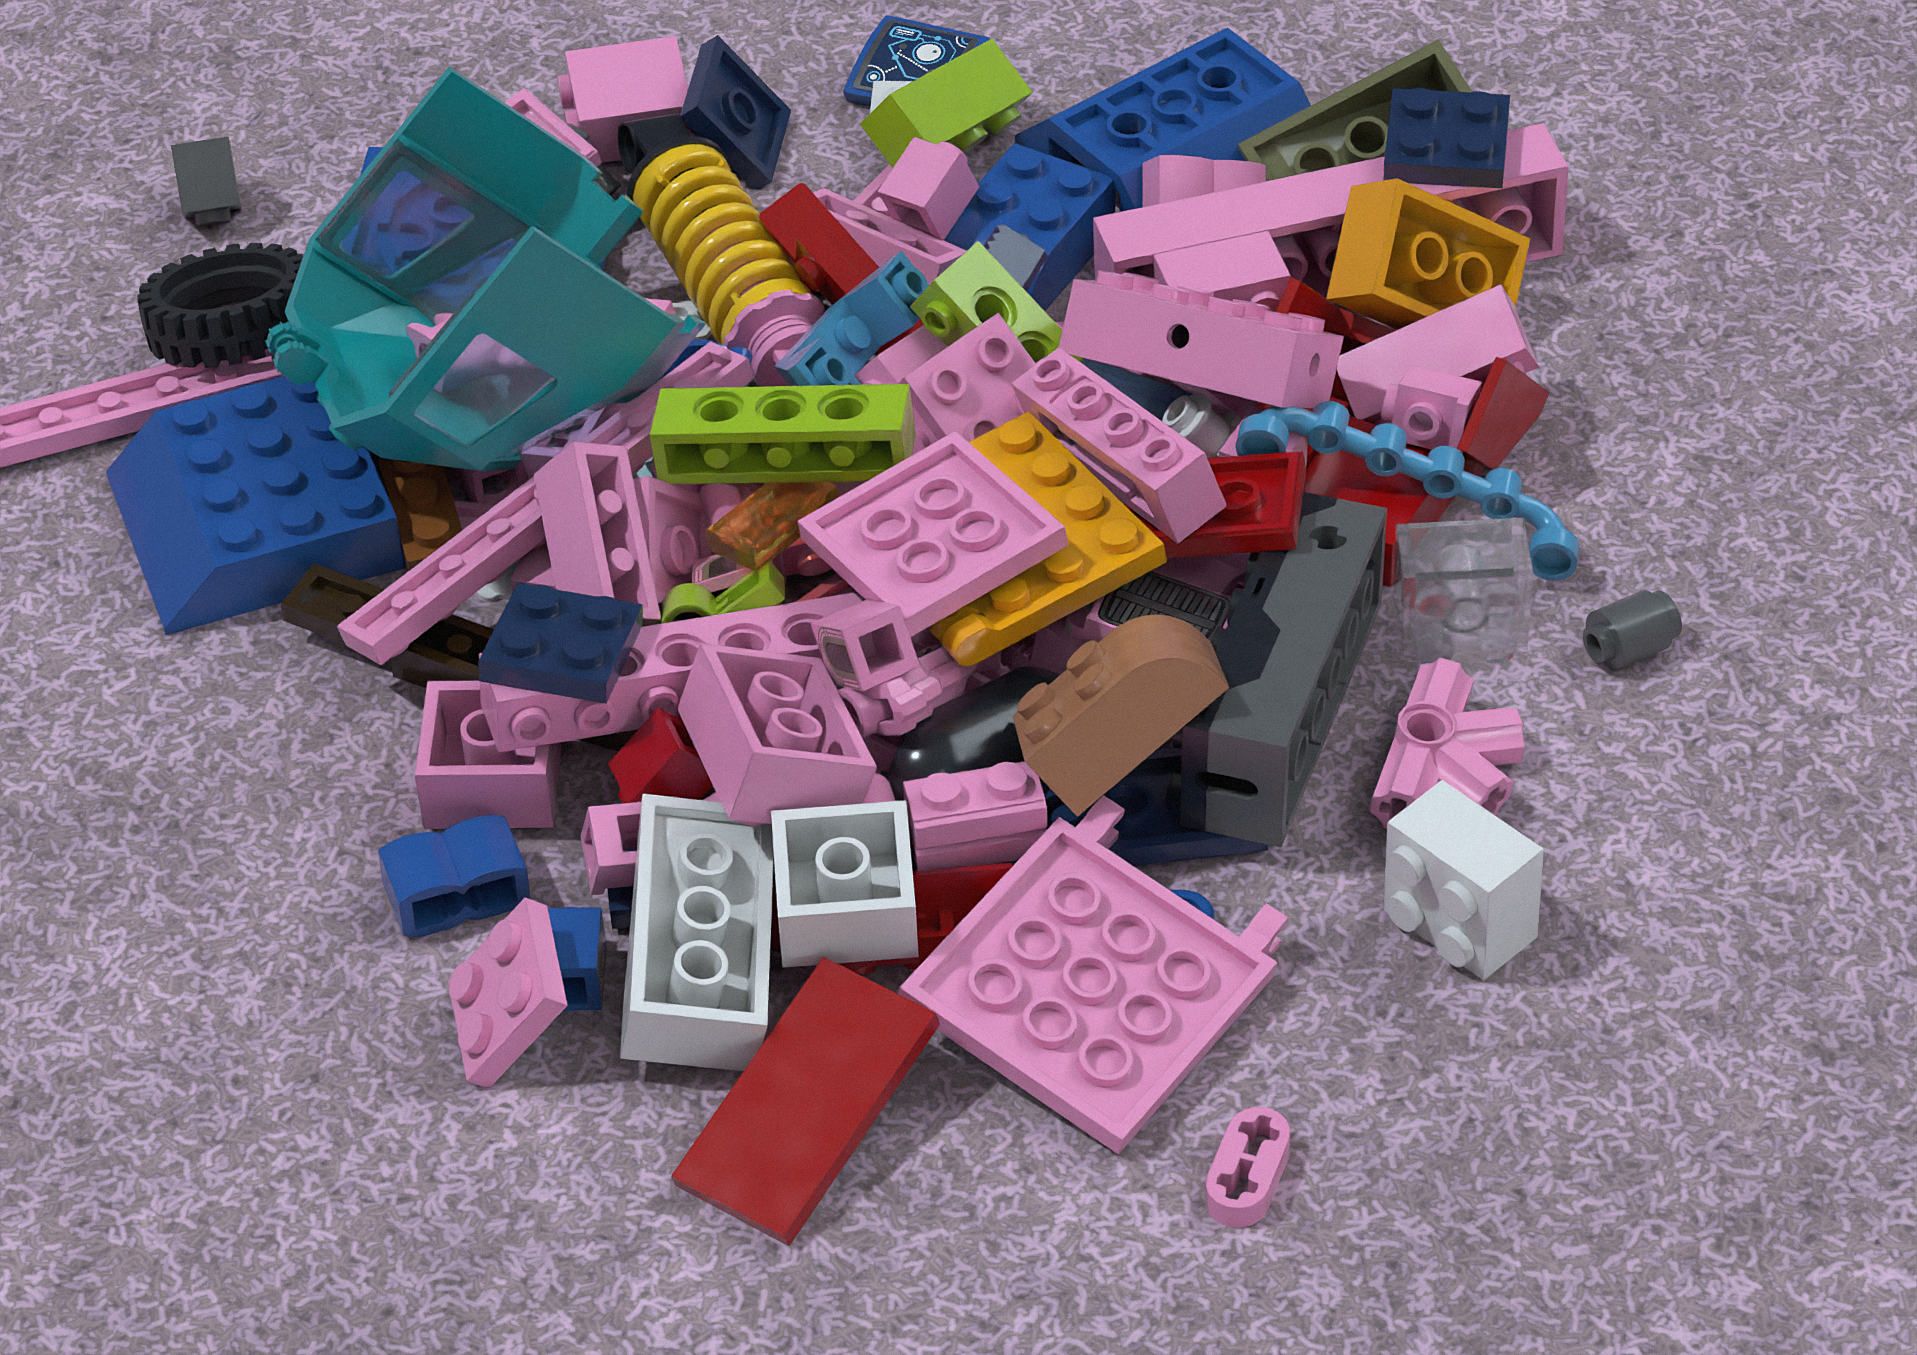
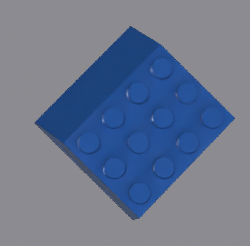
(243, 498)

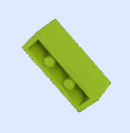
(950, 104)

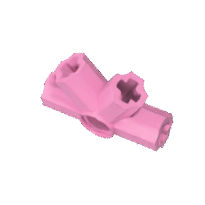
(1445, 743)

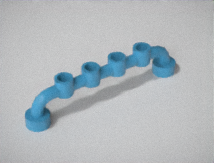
(1551, 548)

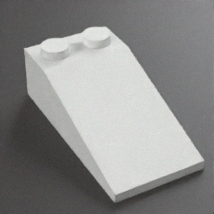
(698, 937)

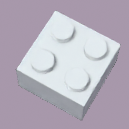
(1462, 880)
(844, 883)

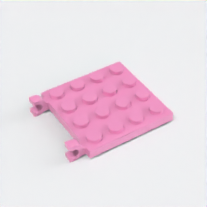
(1092, 979)

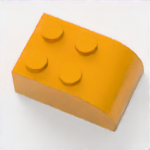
(1418, 254)

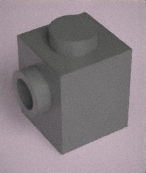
(206, 180)

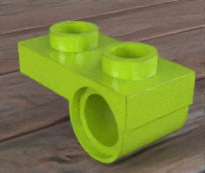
(752, 591)

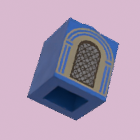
(581, 955)

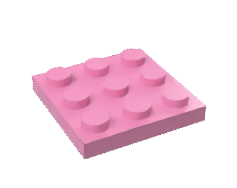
(933, 532)

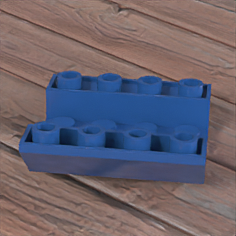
(1183, 105)

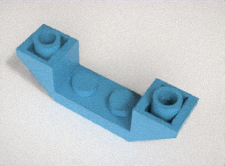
(856, 327)

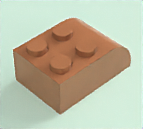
(1116, 705)

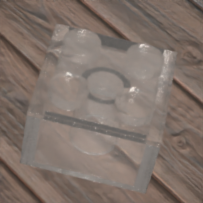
(1462, 591)

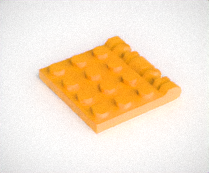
(1102, 553)

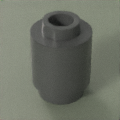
(1631, 629)

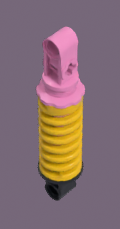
(716, 242)

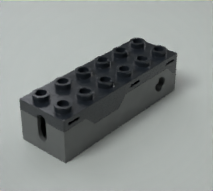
(1286, 668)

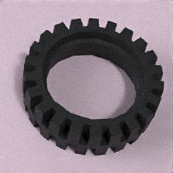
(178, 303)

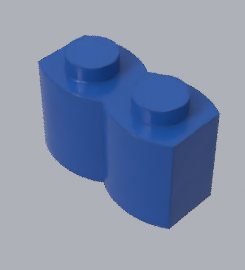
(453, 875)

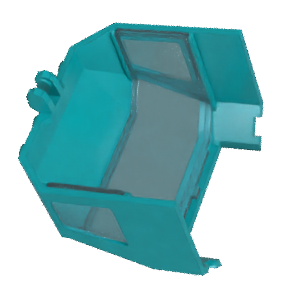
(509, 236)

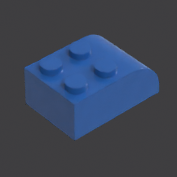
(1046, 202)

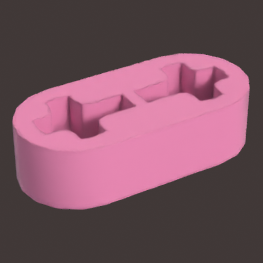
(1235, 1163)

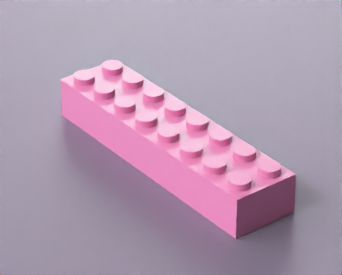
(1309, 211)

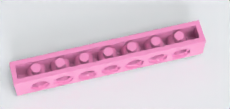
(659, 671)

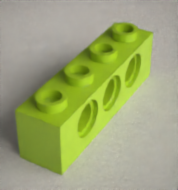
(978, 289)
(781, 433)

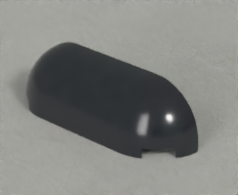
(966, 731)

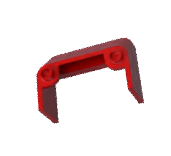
(1502, 412)

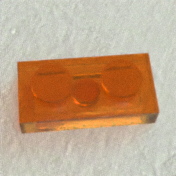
(767, 521)

